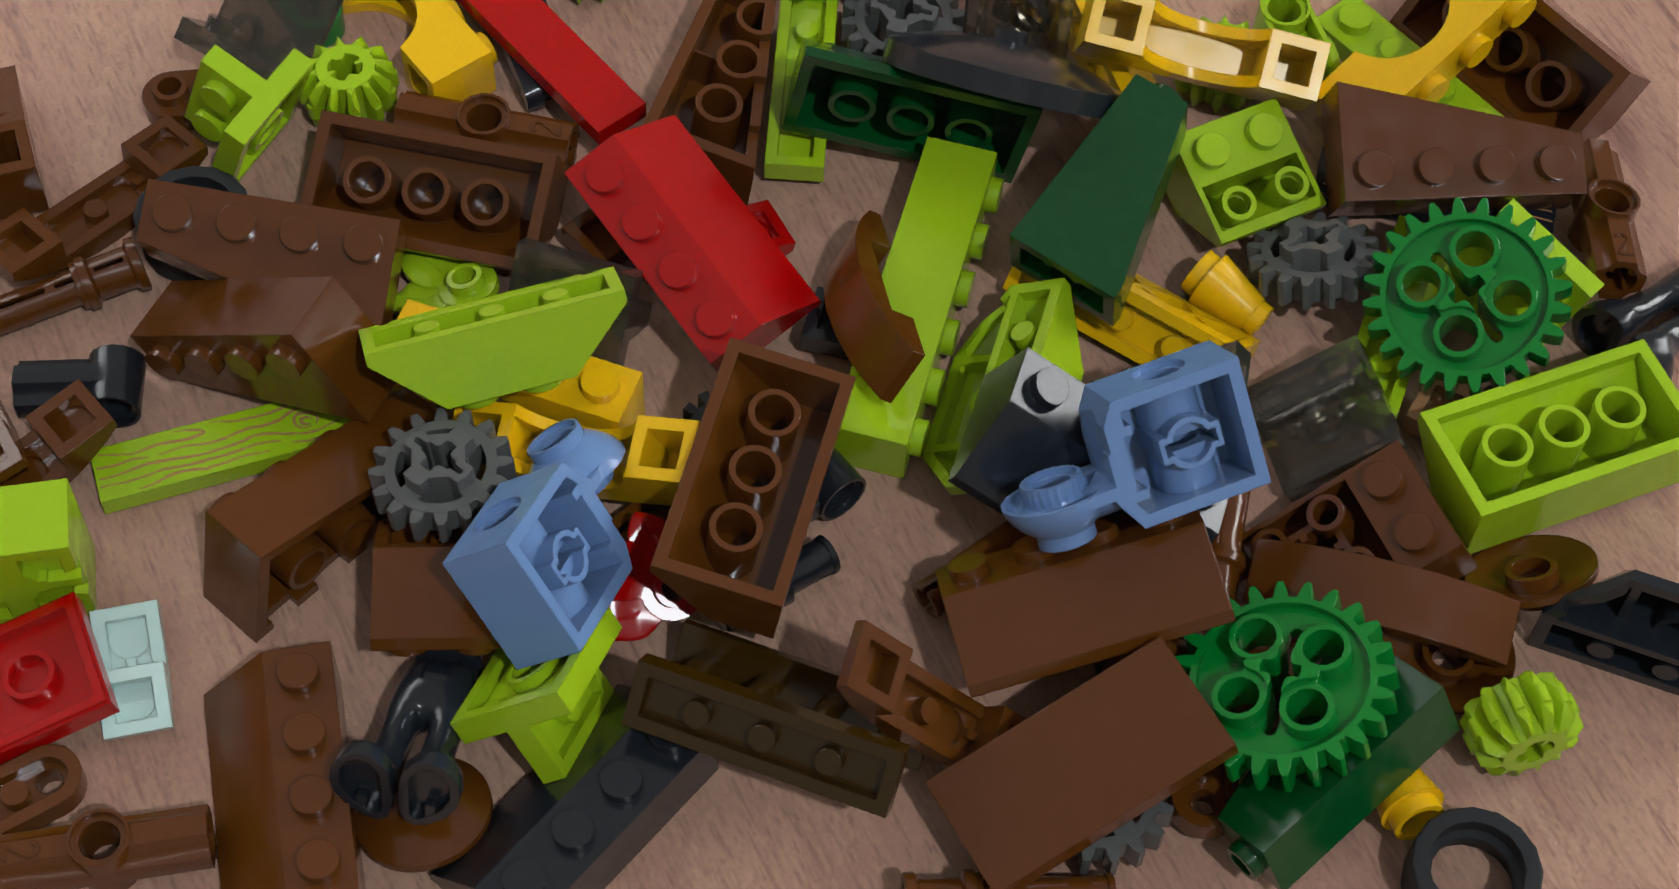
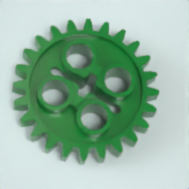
(1515, 269)
(1346, 693)

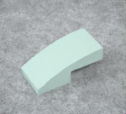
(137, 666)

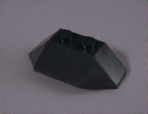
(1618, 626)

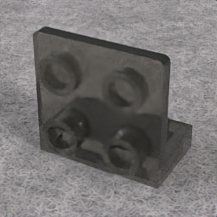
(262, 30)

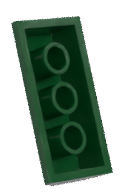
(887, 110)

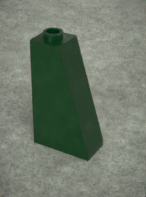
(1105, 200)
(1291, 831)

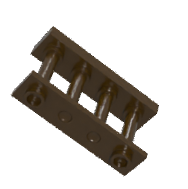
(767, 717)

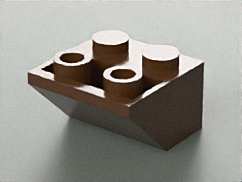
(418, 601)

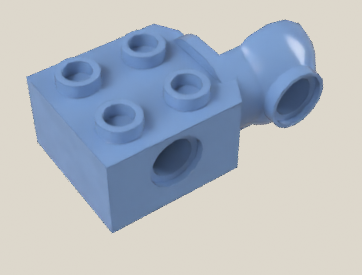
(1157, 448)
(545, 549)

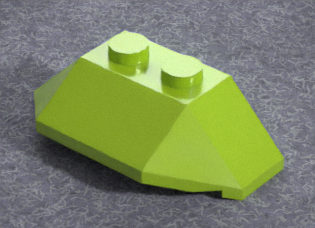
(1031, 317)
(498, 342)

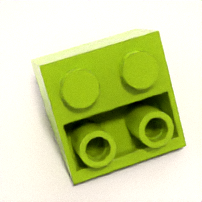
(1242, 175)

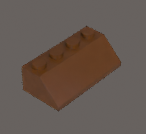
(1541, 70)
(449, 190)
(751, 485)
(1046, 612)
(270, 765)

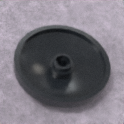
(1003, 68)

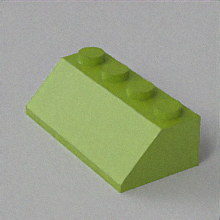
(1553, 445)

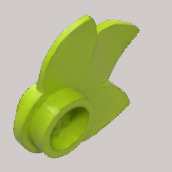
(444, 281)

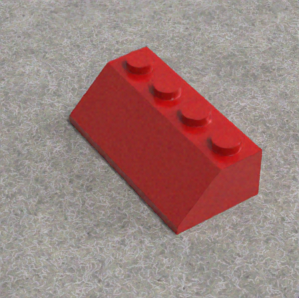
(692, 237)

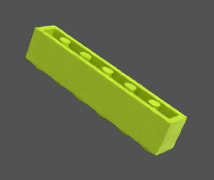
(926, 281)

